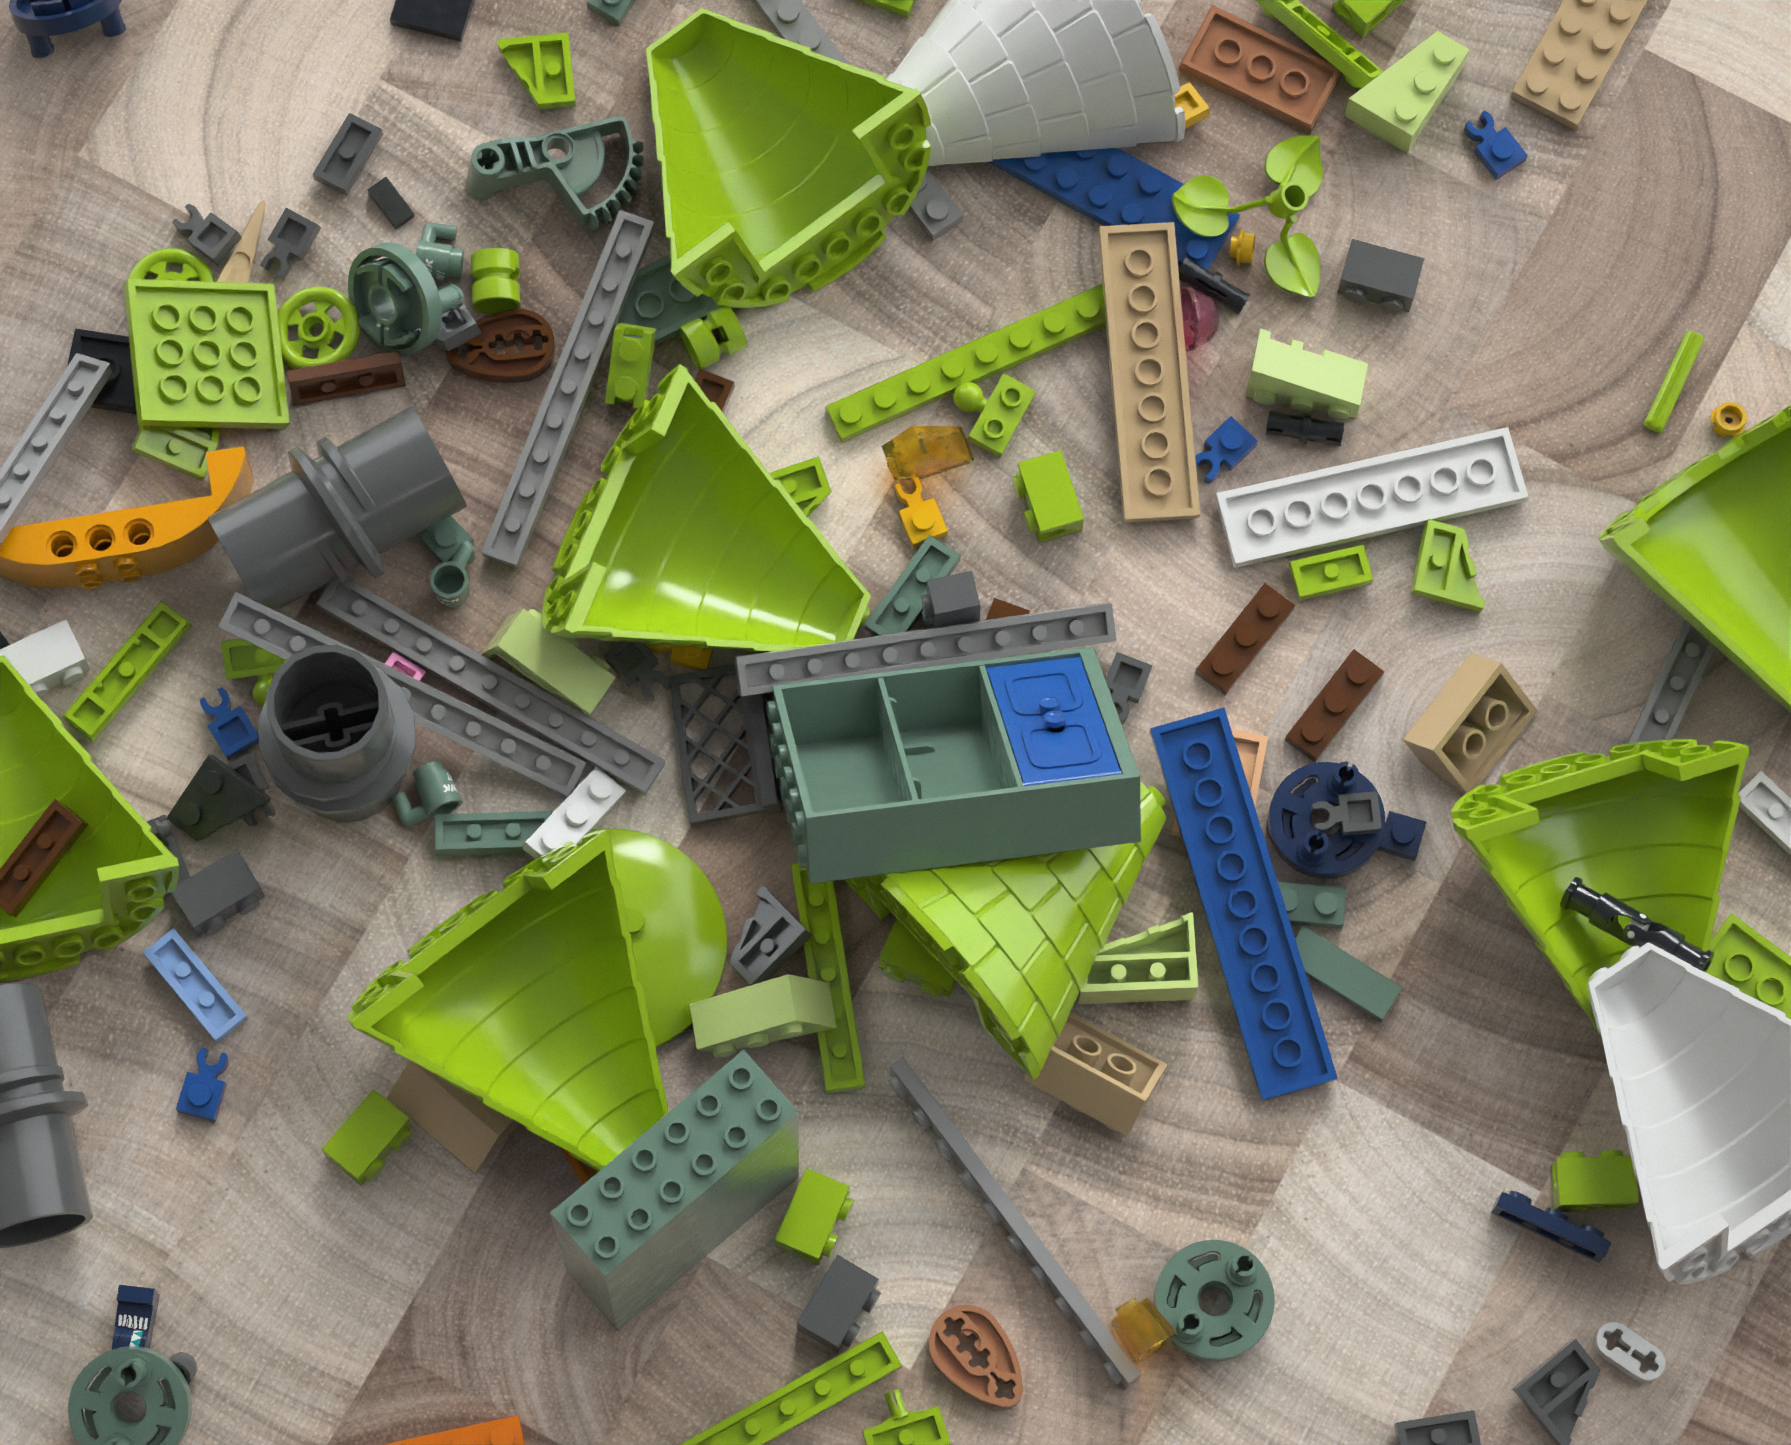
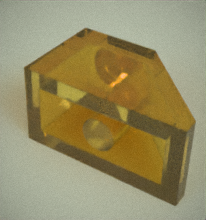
(926, 451)
(1142, 1329)

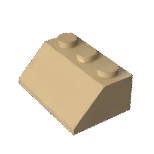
(1470, 723)
(1099, 1074)
(451, 1116)

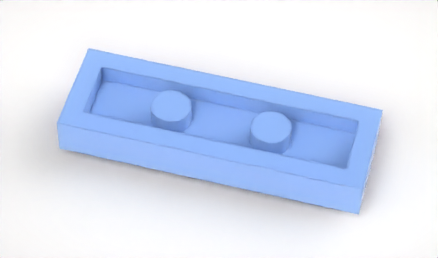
(195, 985)

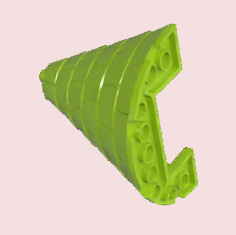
(775, 159)
(696, 543)
(1630, 824)
(111, 874)
(1019, 928)
(533, 1005)

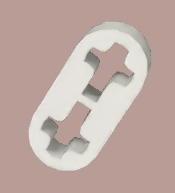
(1624, 1360)

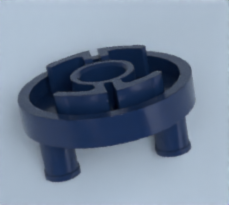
(55, 17)
(1308, 850)

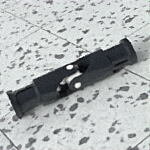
(1604, 913)

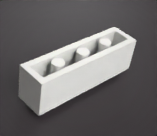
(48, 658)

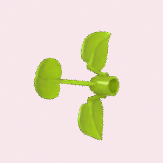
(1299, 171)

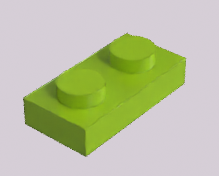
(1330, 572)

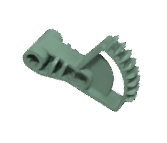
(525, 160)

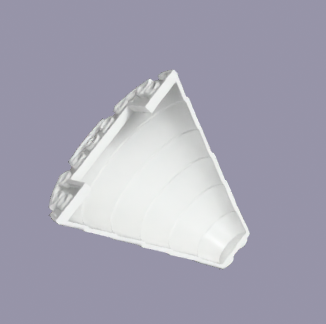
(1042, 79)
(1701, 1106)

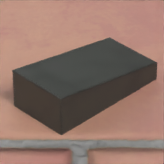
(390, 202)

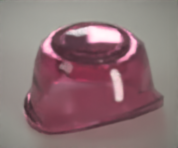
(1199, 318)

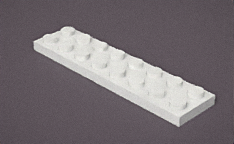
(1371, 497)

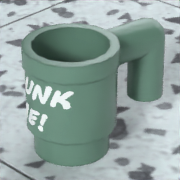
(440, 259)
(450, 578)
(436, 794)

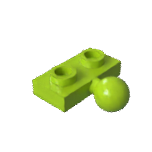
(998, 414)
(247, 660)

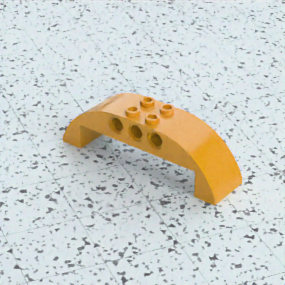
(125, 541)

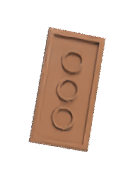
(1260, 69)

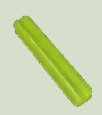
(1674, 381)

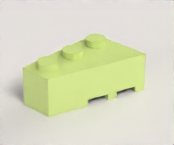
(1408, 92)
(1305, 379)
(551, 661)
(1146, 967)
(762, 1014)

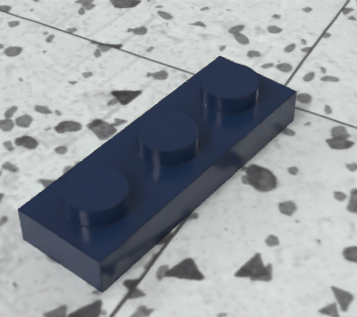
(1551, 1225)

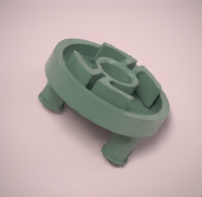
(413, 294)
(1238, 1276)
(134, 1371)

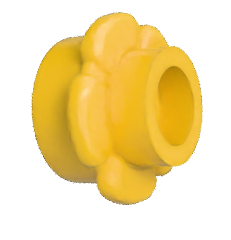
(1242, 247)
(1732, 411)

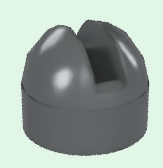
(185, 1364)

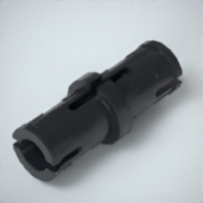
(1212, 285)
(1305, 428)

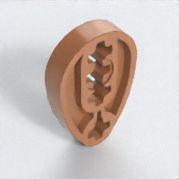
(989, 1338)

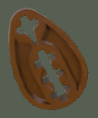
(511, 366)

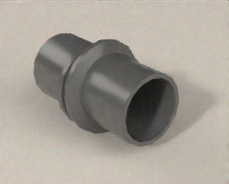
(337, 511)
(326, 692)
(39, 1156)

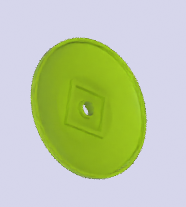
(672, 926)

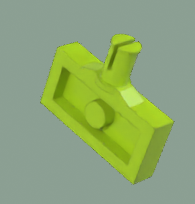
(908, 1427)

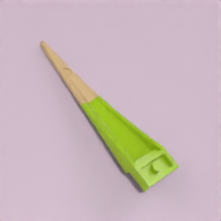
(186, 447)

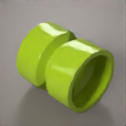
(495, 280)
(702, 343)

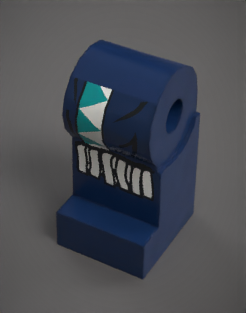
(135, 1316)

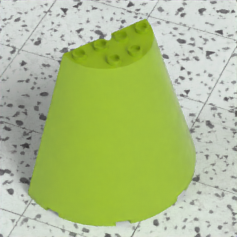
(1721, 549)

